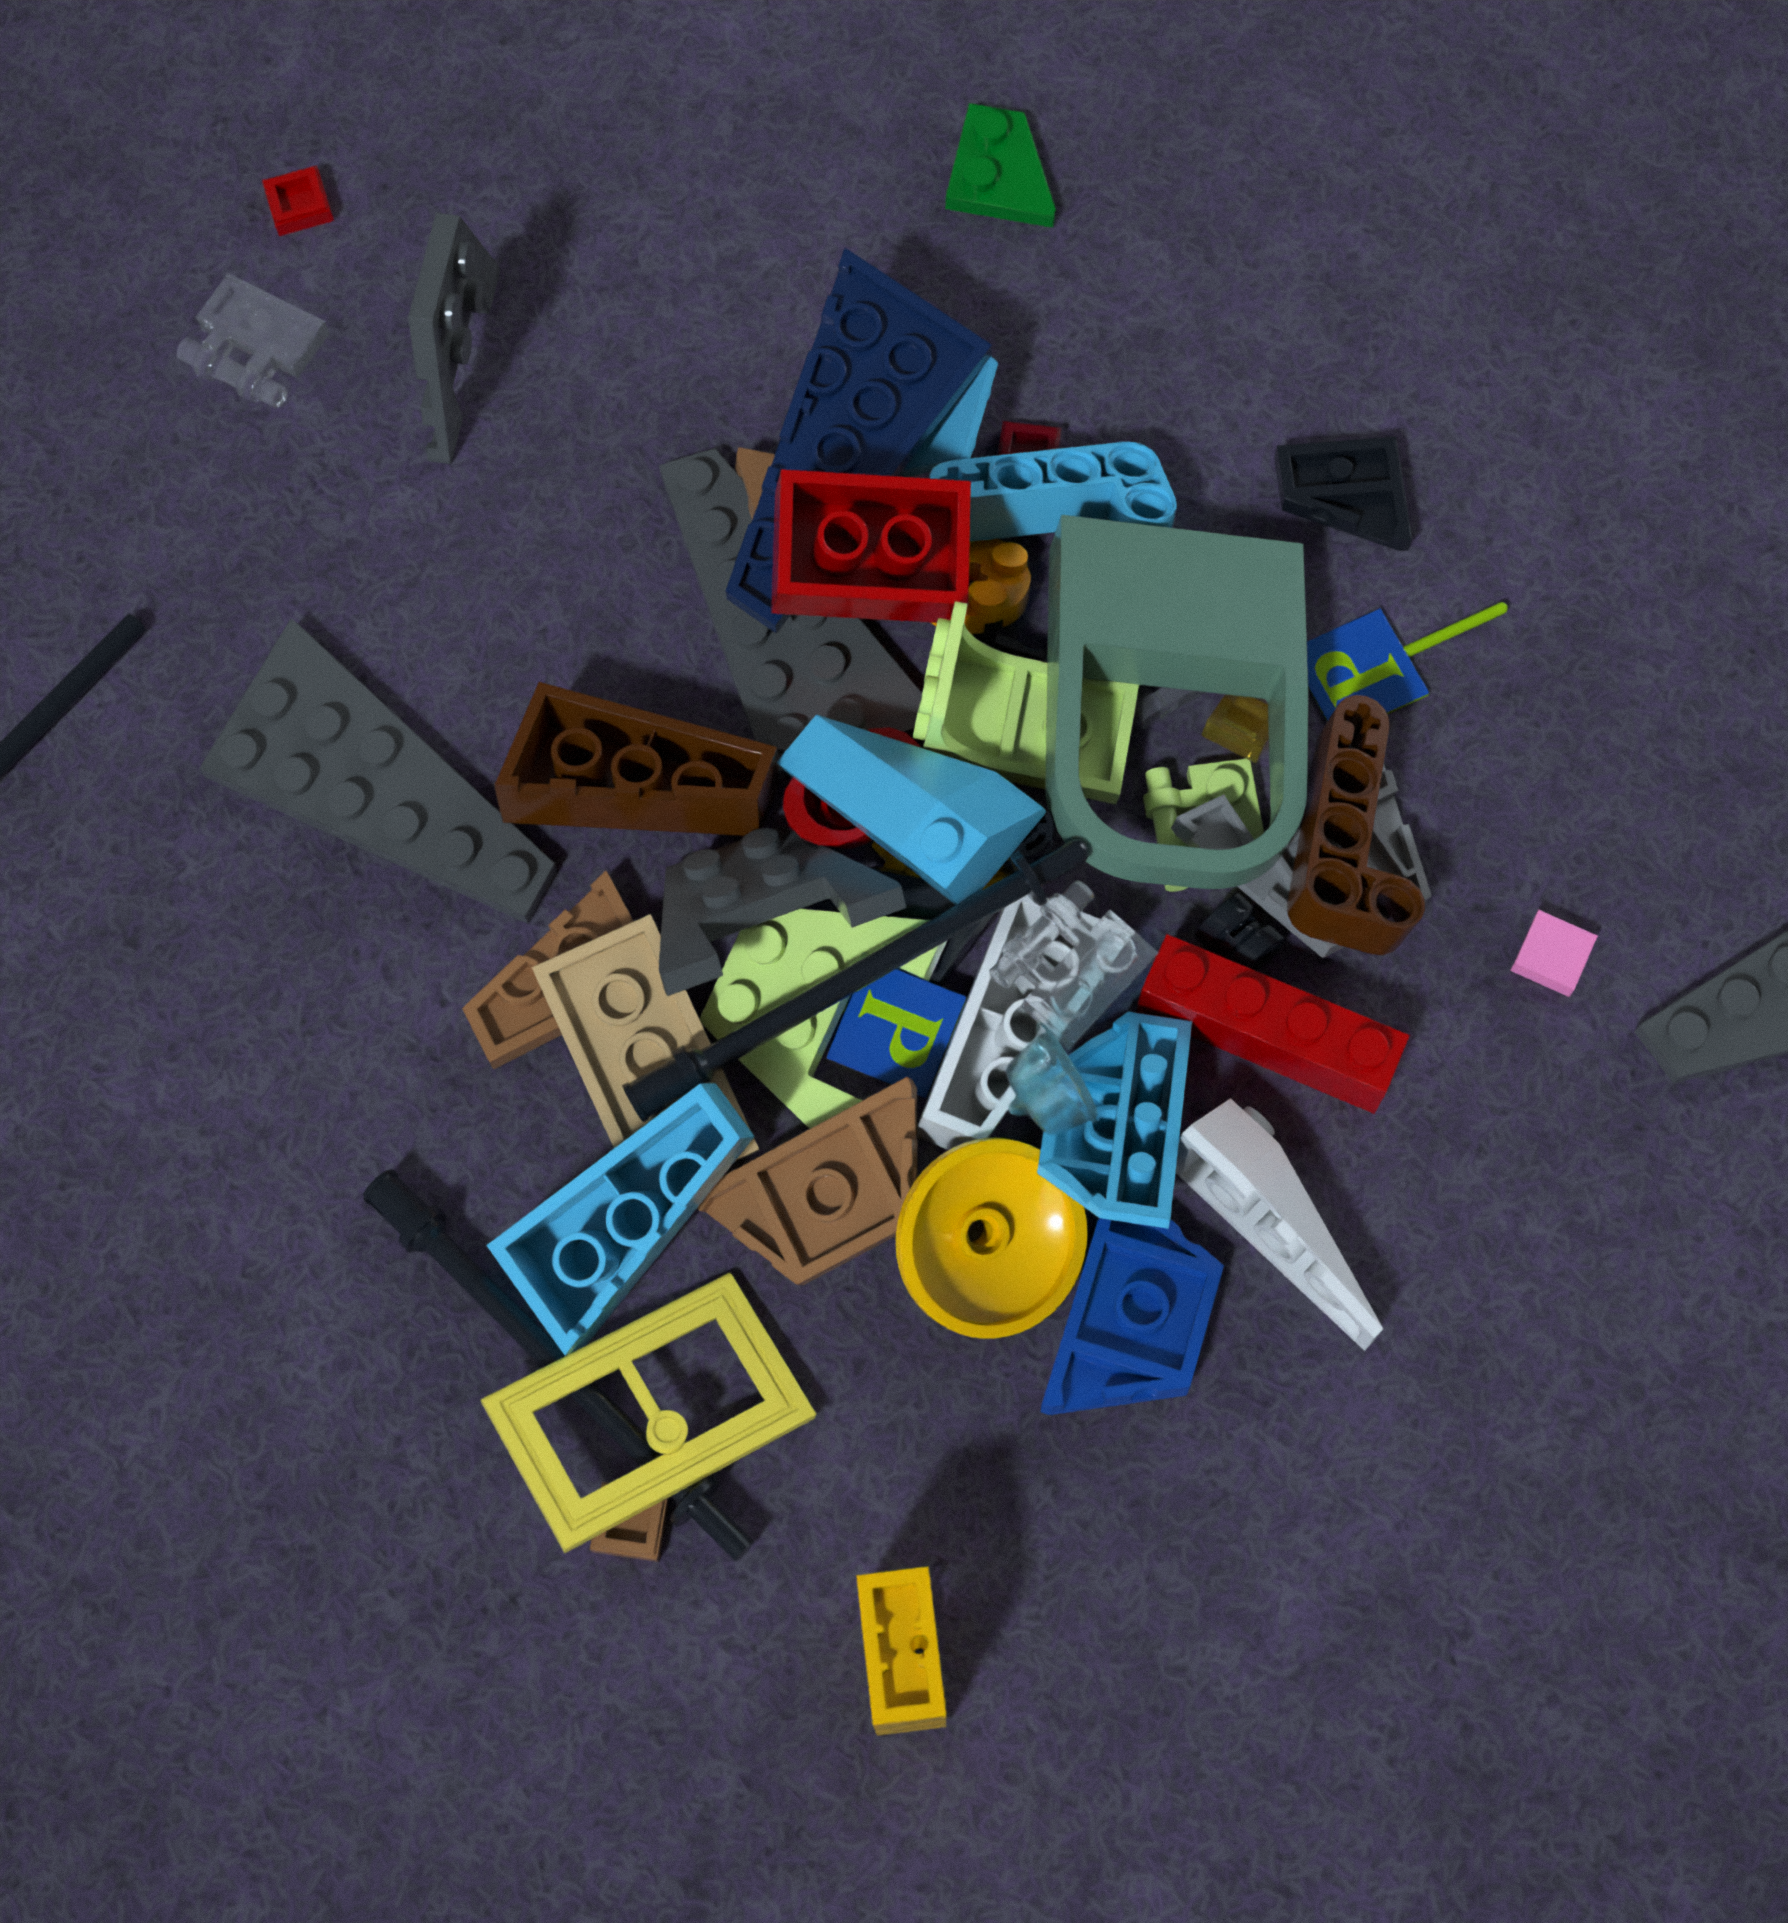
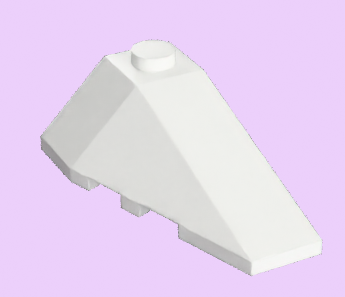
(1255, 1189)

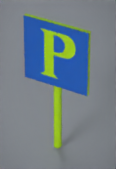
(1372, 663)
(897, 1029)

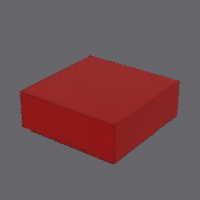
(297, 200)

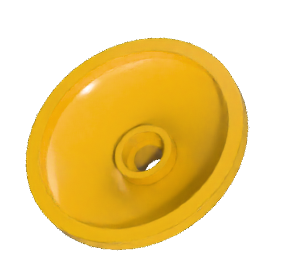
(1021, 1261)

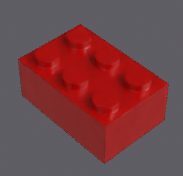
(870, 546)

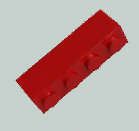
(1273, 1024)

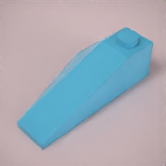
(924, 808)

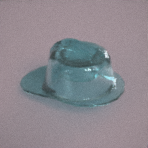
(1049, 1086)

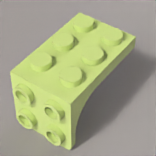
(994, 712)

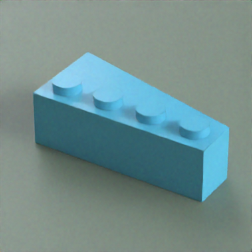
(611, 1222)

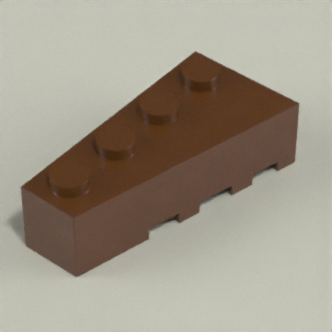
(631, 770)

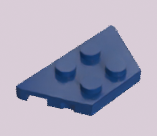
(1134, 1319)

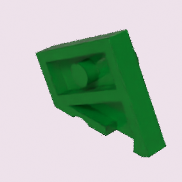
(999, 169)

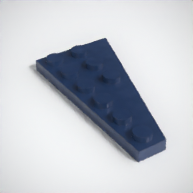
(863, 402)

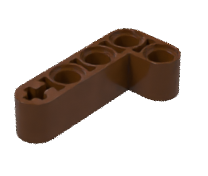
(1349, 820)

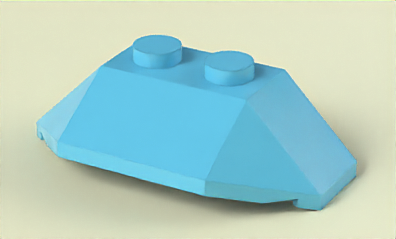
(1129, 1157)

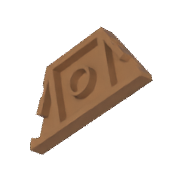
(827, 1188)

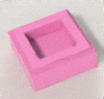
(1554, 953)

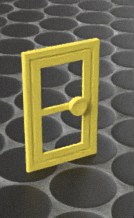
(683, 1464)

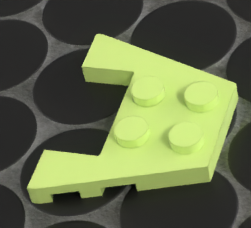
(780, 962)

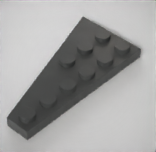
(812, 661)

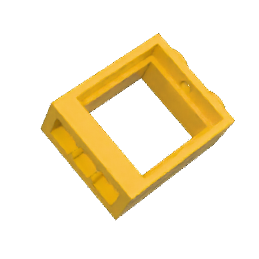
(895, 1623)

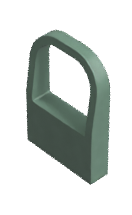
(1184, 617)

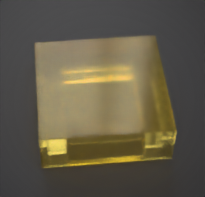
(1239, 726)

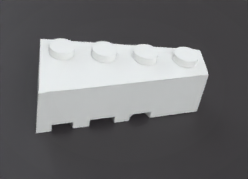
(972, 1082)

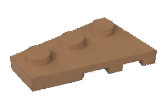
(511, 1010)

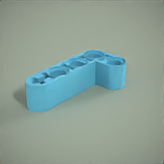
(1033, 489)

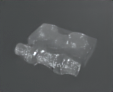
(260, 325)
(1087, 978)

